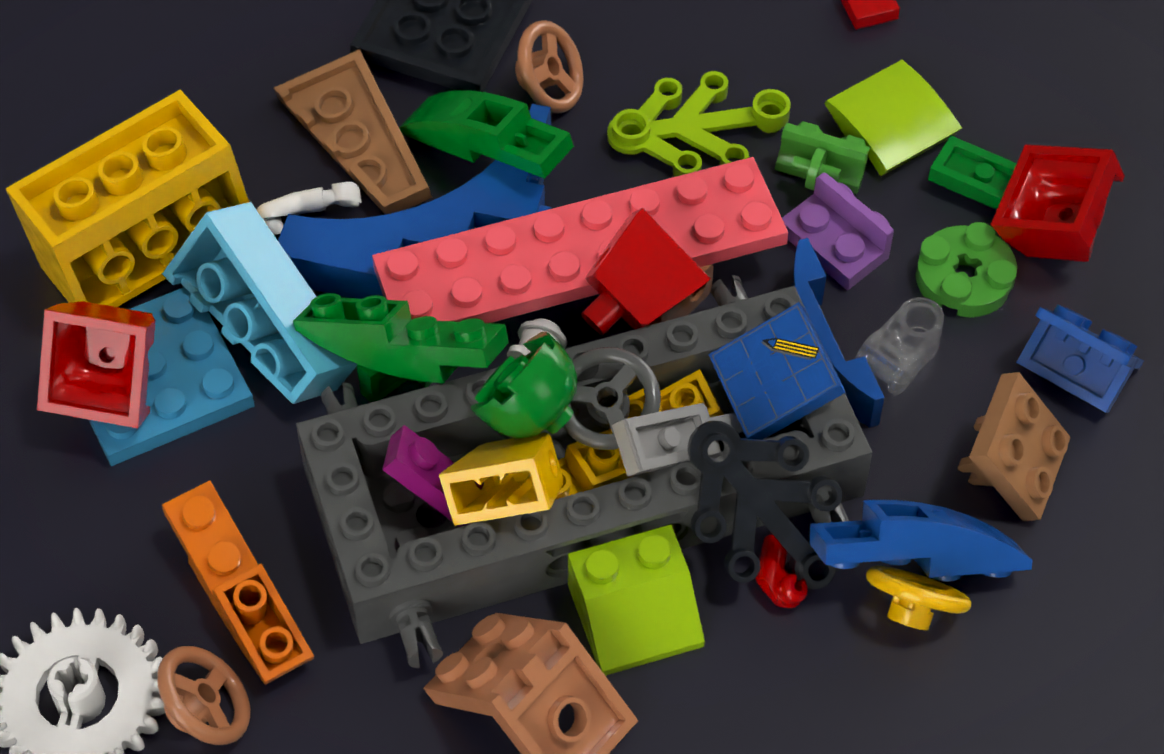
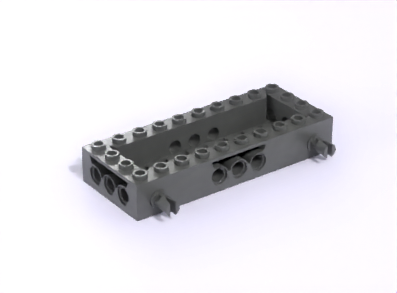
(414, 575)

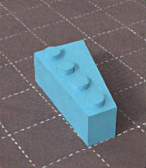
(256, 293)

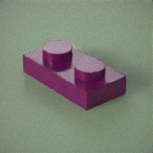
(417, 466)

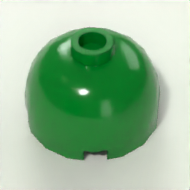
(529, 391)

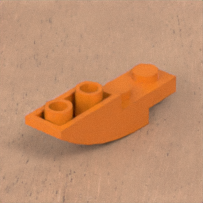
(236, 583)

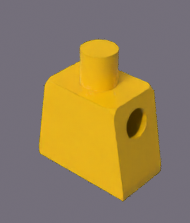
(516, 475)

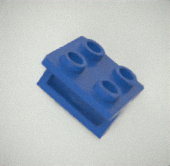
(1078, 359)

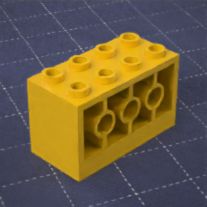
(127, 201)

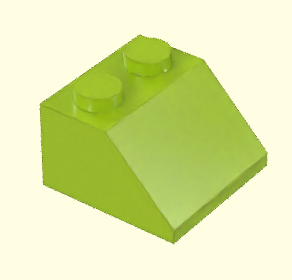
(635, 600)

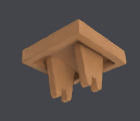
(1017, 448)

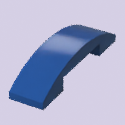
(855, 375)

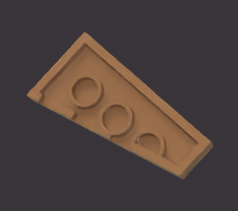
(355, 126)

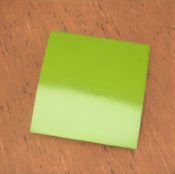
(894, 115)

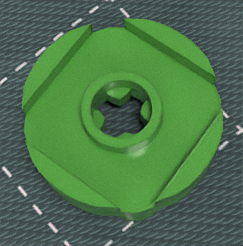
(971, 246)

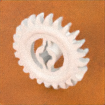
(68, 661)

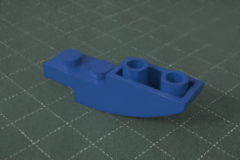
(936, 538)

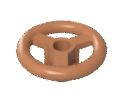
(544, 68)
(194, 703)

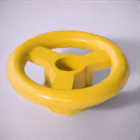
(916, 596)

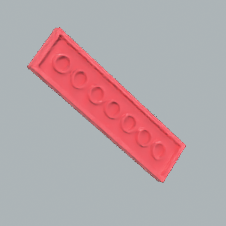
(547, 254)

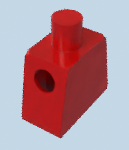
(640, 275)

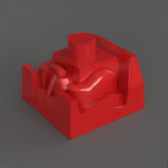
(1056, 201)
(95, 362)

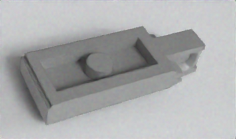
(662, 437)

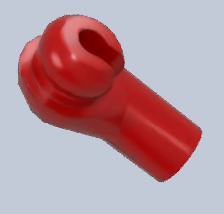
(775, 580)

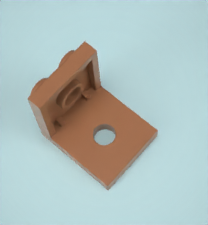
(524, 677)

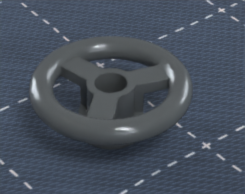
(606, 416)

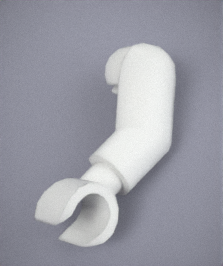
(308, 201)

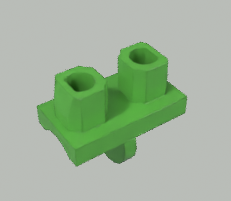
(810, 152)

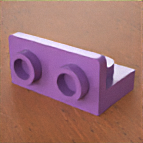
(841, 230)

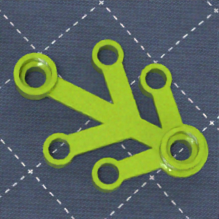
(769, 112)

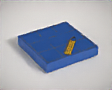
(776, 373)

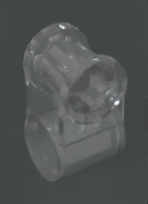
(898, 351)

